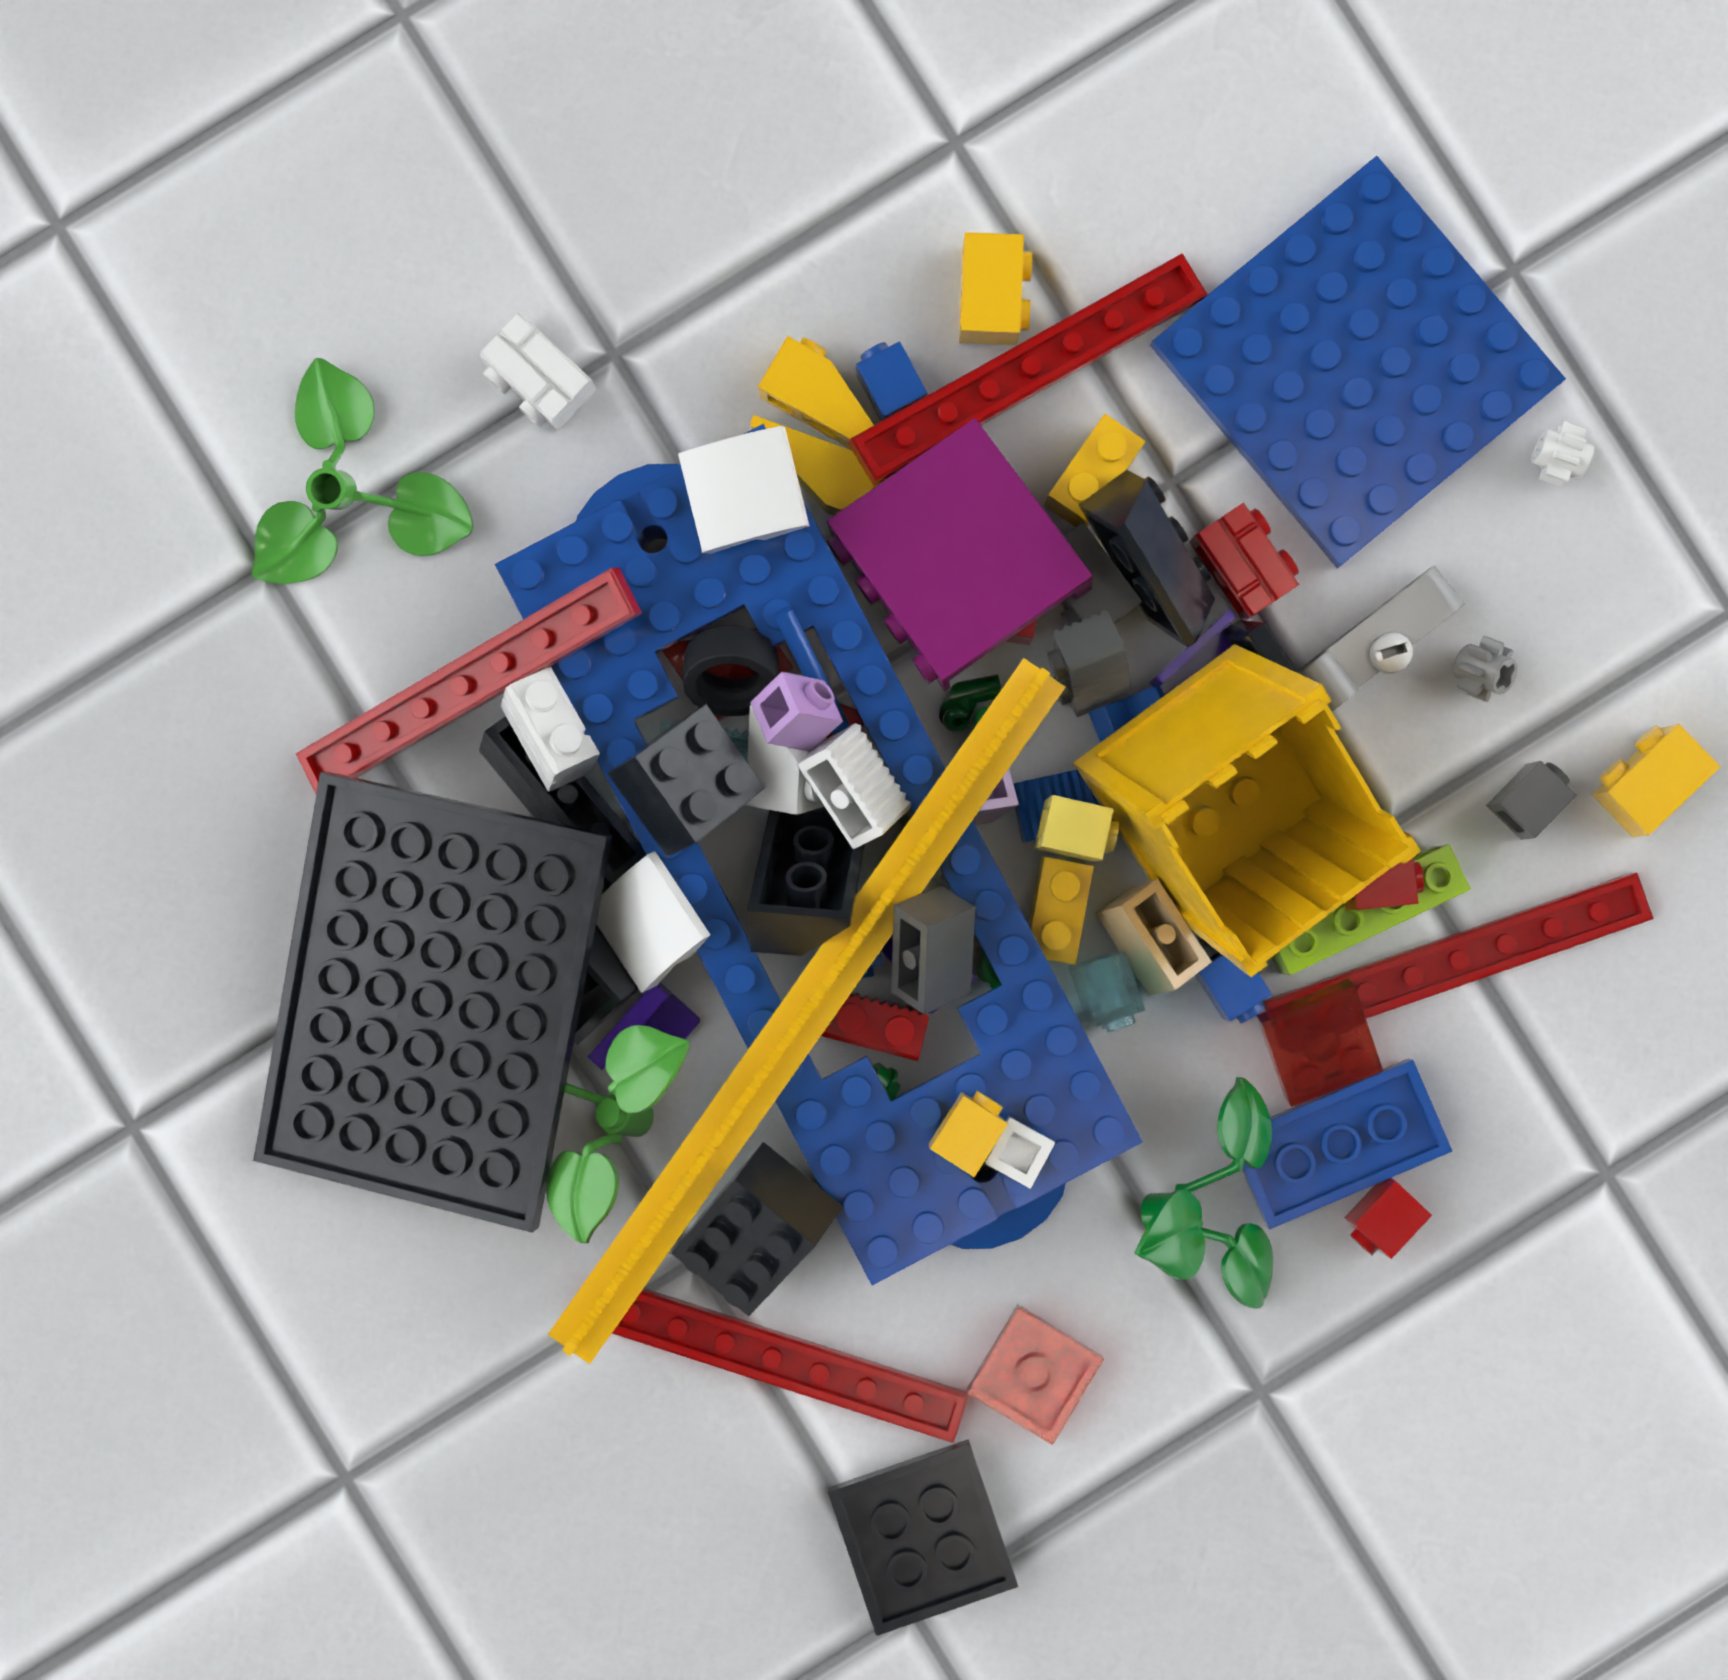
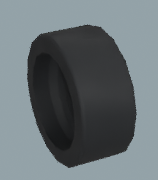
(728, 646)

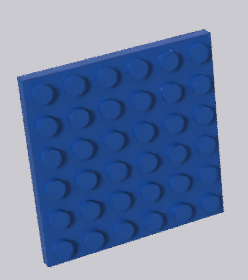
(1357, 361)

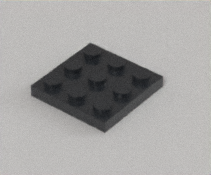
(922, 1537)

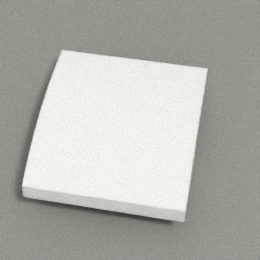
(743, 489)
(649, 922)

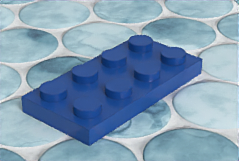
(1346, 1143)

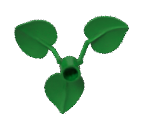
(1174, 1220)

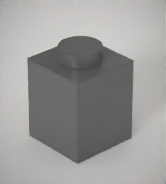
(1532, 799)

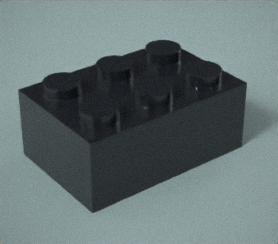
(757, 1229)

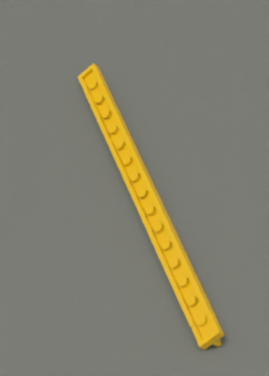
(805, 1013)

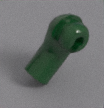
(963, 698)

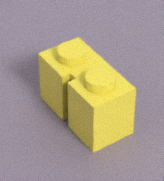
(1076, 829)

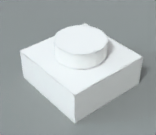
(1020, 1152)

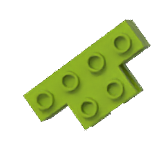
(1349, 927)

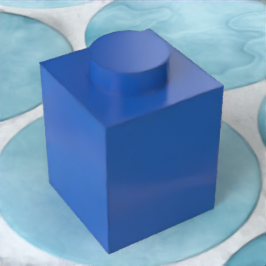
(889, 379)
(1232, 990)

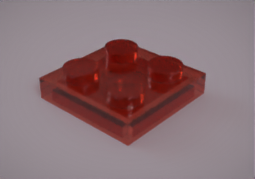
(1319, 1042)
(1035, 1374)

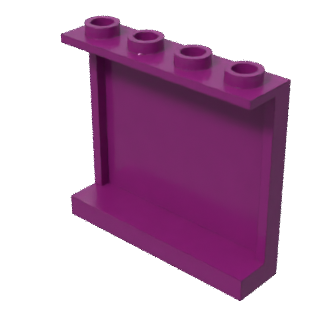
(956, 553)

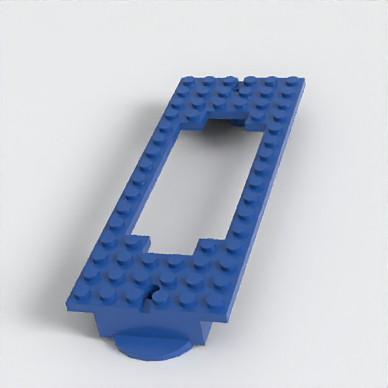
(1033, 1050)

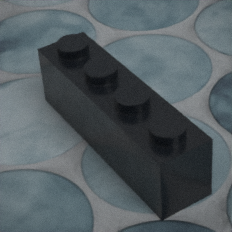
(571, 804)

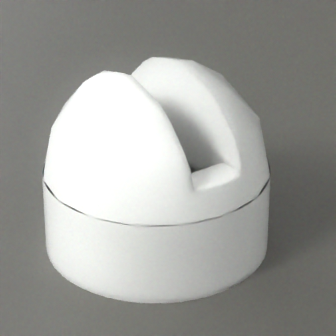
(1395, 663)

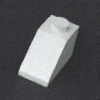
(778, 771)

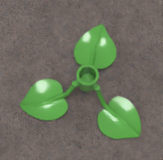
(292, 541)
(586, 1184)

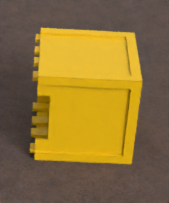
(1245, 805)

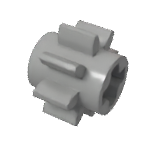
(1485, 668)

